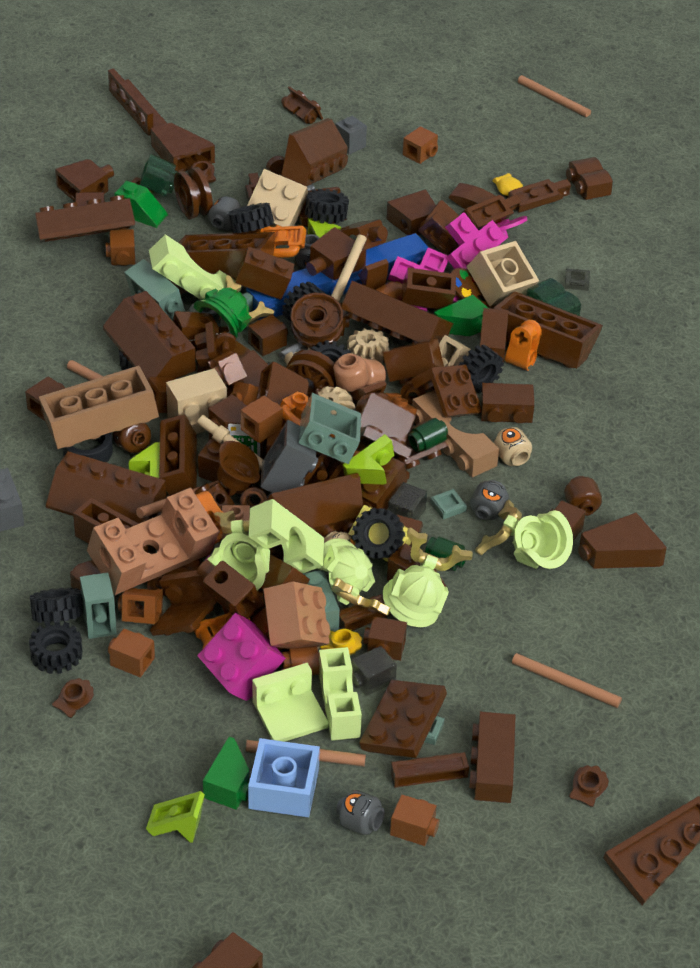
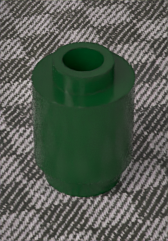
(428, 435)
(442, 548)

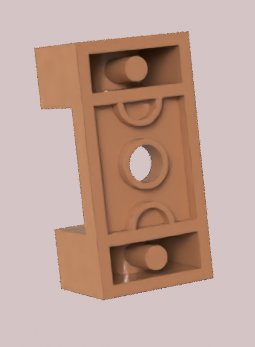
(179, 535)

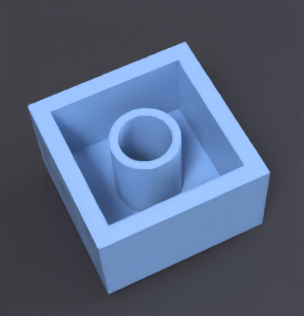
(284, 777)

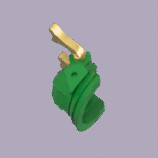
(232, 306)

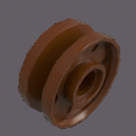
(193, 192)
(316, 307)
(314, 367)

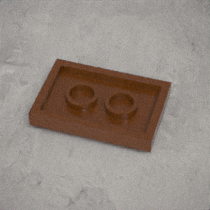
(403, 718)

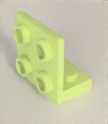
(288, 703)

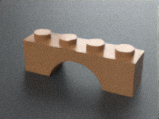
(471, 451)

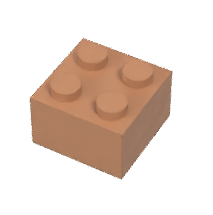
(296, 615)

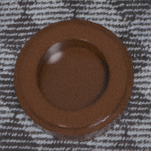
(275, 165)

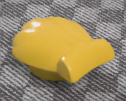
(506, 183)
(344, 638)

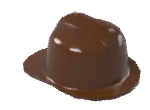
(237, 467)

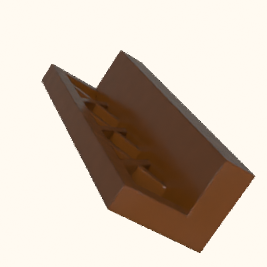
(134, 102)

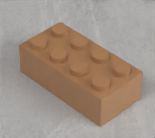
(99, 407)

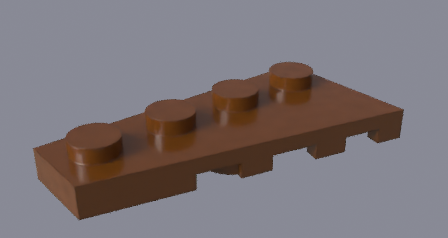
(656, 851)

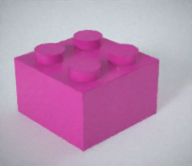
(239, 655)

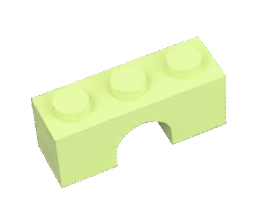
(274, 525)
(340, 701)

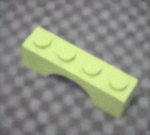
(175, 264)

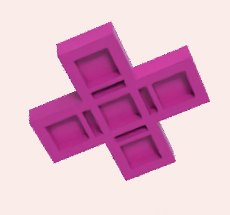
(471, 240)
(431, 261)

